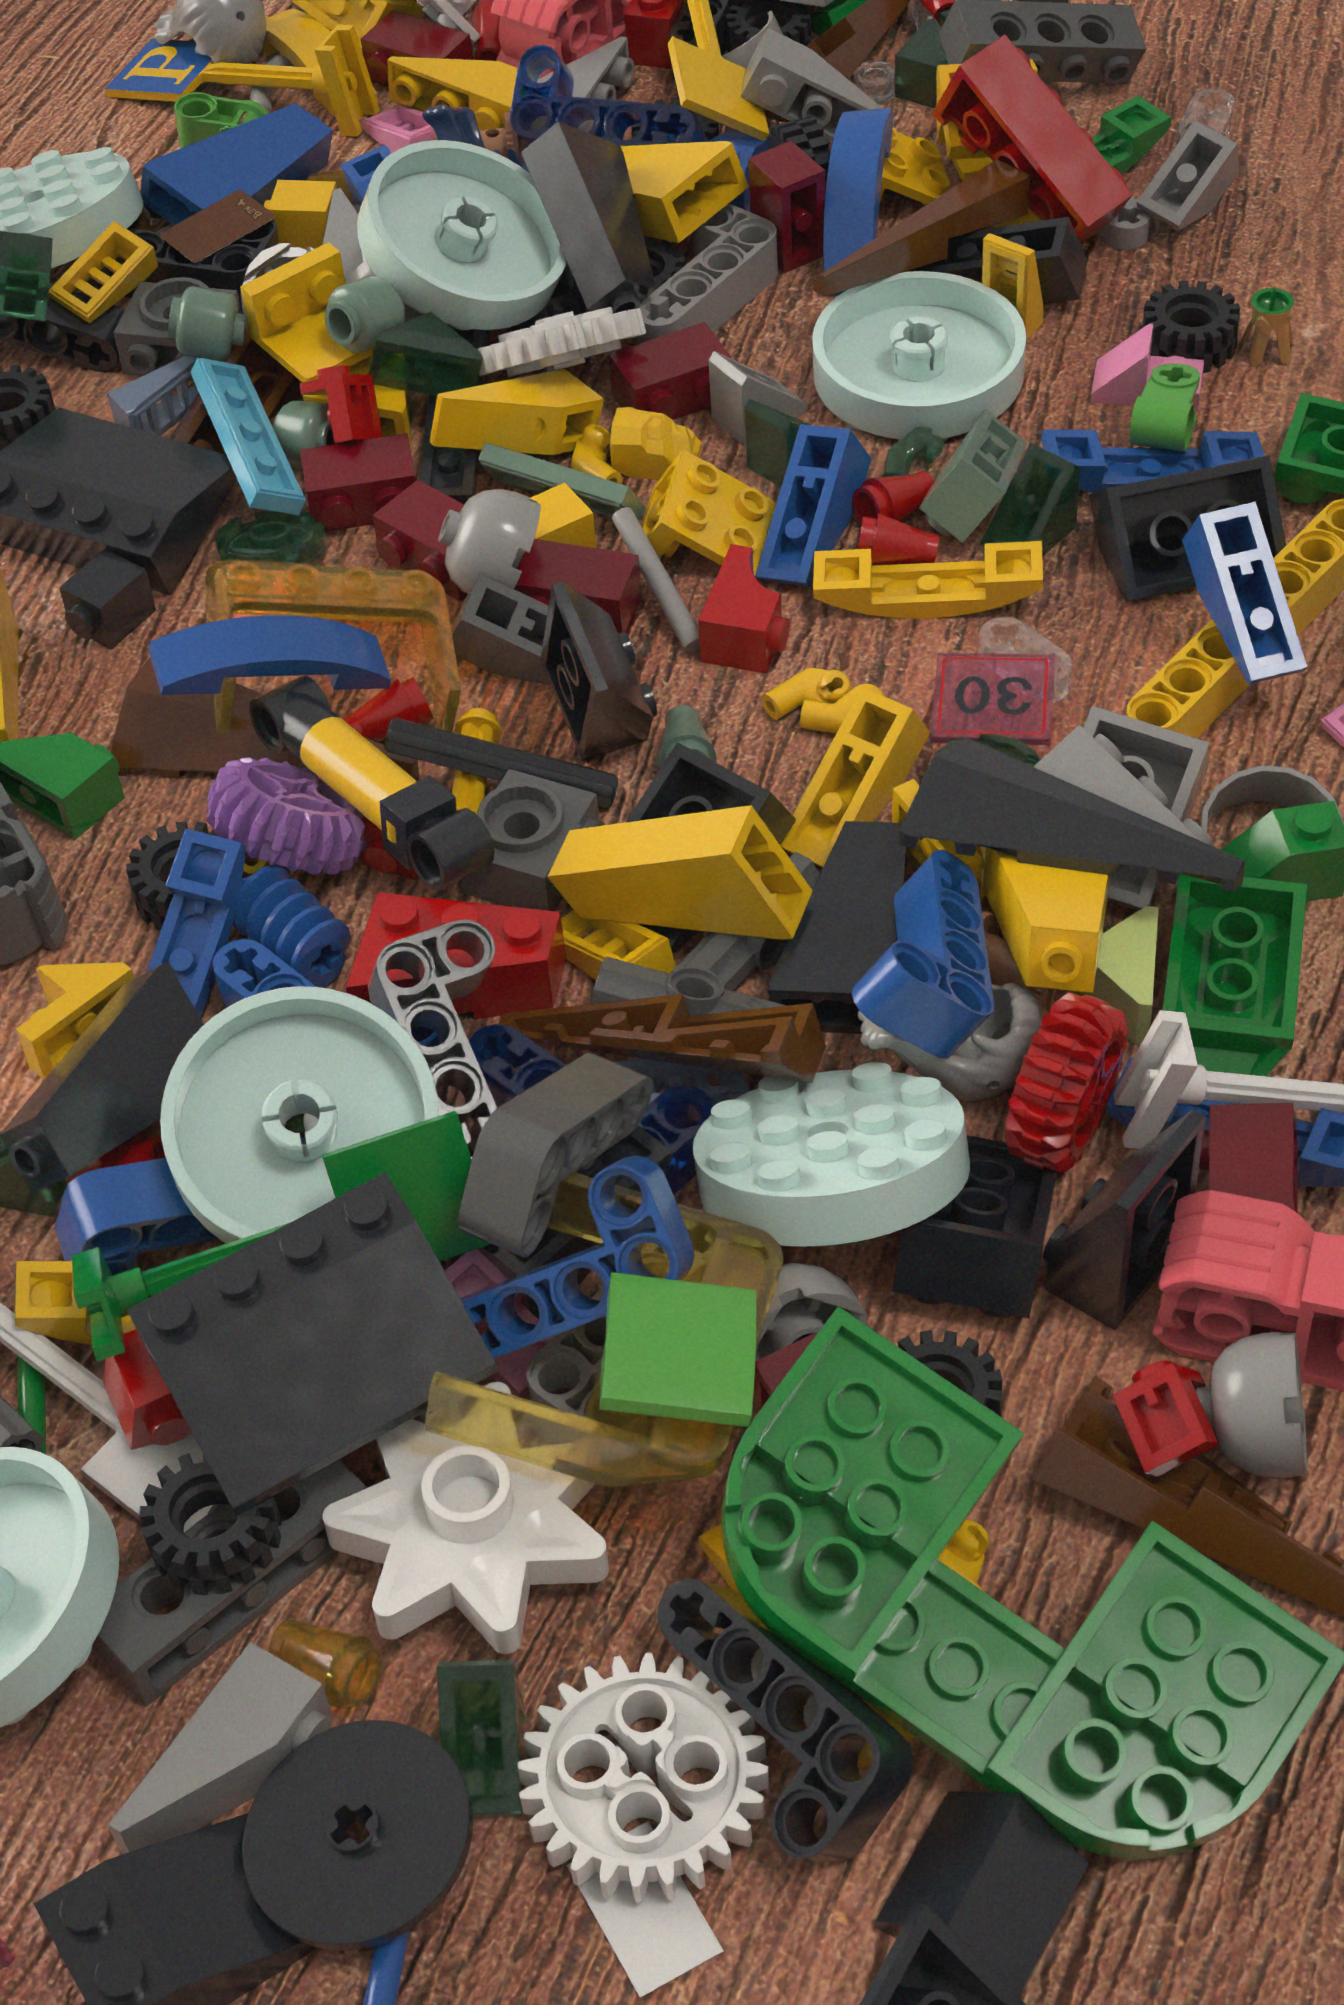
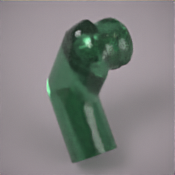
(917, 443)

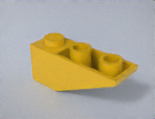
(459, 83)
(520, 414)

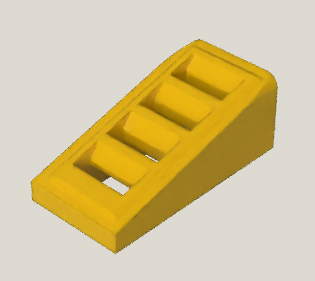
(102, 253)
(1005, 254)
(615, 940)

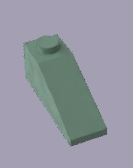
(973, 478)

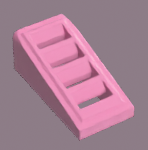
(398, 127)

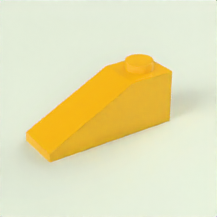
(857, 773)

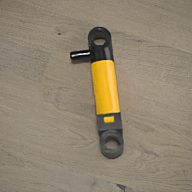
(415, 817)

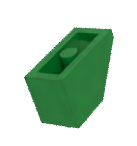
(61, 780)
(1296, 847)

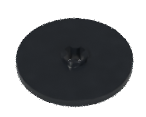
(323, 1882)

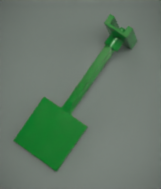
(423, 1162)

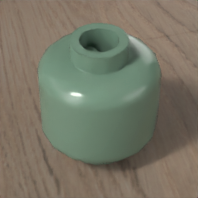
(361, 311)
(206, 323)
(302, 427)

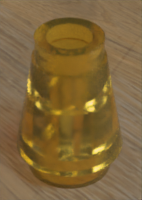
(330, 1658)

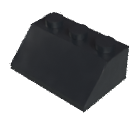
(1145, 521)

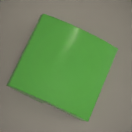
(679, 1350)

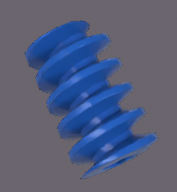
(292, 924)

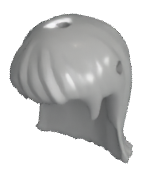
(217, 28)
(987, 1059)

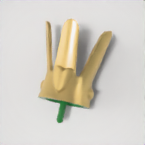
(1270, 312)

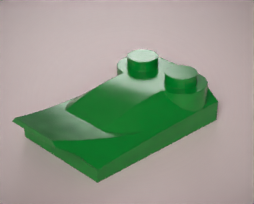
(1312, 451)
(1237, 970)

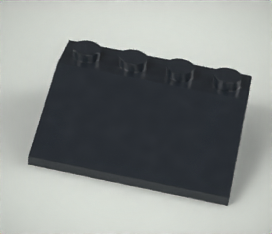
(103, 485)
(310, 1341)

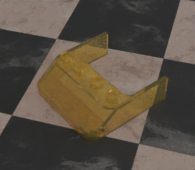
(338, 593)
(608, 1444)

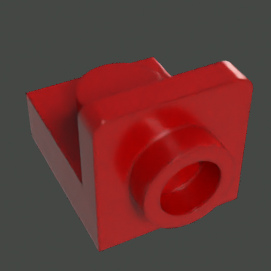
(351, 403)
(1165, 1416)

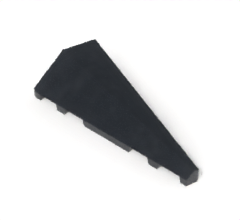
(1016, 809)

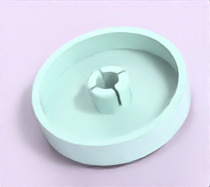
(69, 199)
(460, 235)
(918, 354)
(259, 1068)
(833, 1155)
(53, 1577)

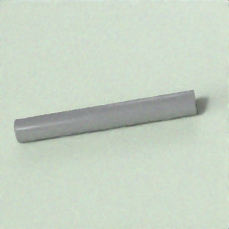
(658, 579)

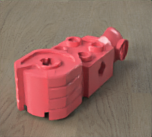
(564, 25)
(1248, 1271)

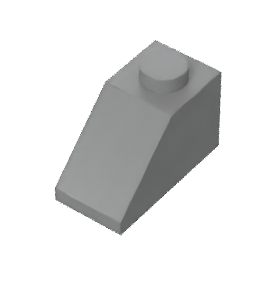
(1192, 177)

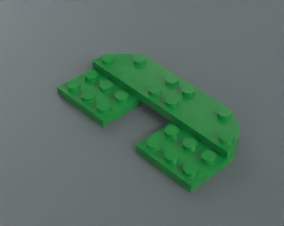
(1126, 1739)

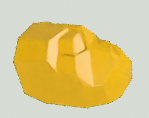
(648, 443)

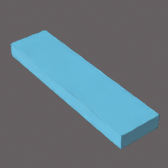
(247, 437)

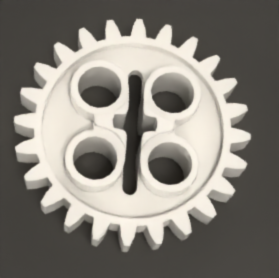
(561, 341)
(590, 1817)

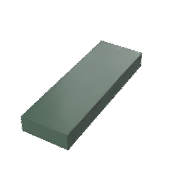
(540, 475)

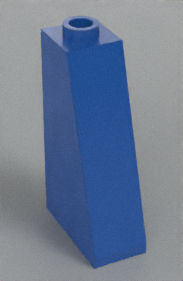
(244, 158)

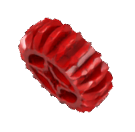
(1066, 1082)

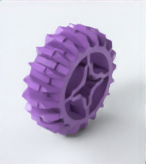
(285, 816)

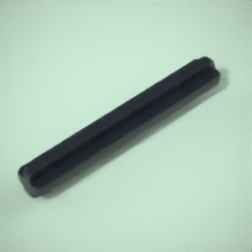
(492, 759)

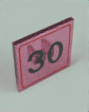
(993, 696)

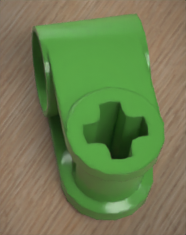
(206, 115)
(1165, 410)

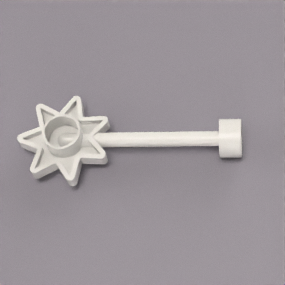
(463, 1531)

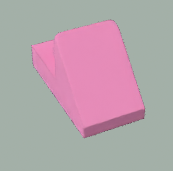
(1127, 368)

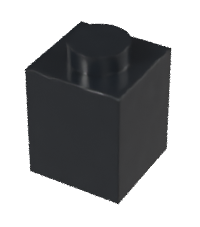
(107, 599)

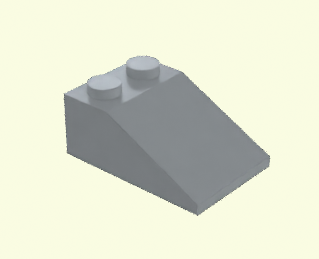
(1168, 759)

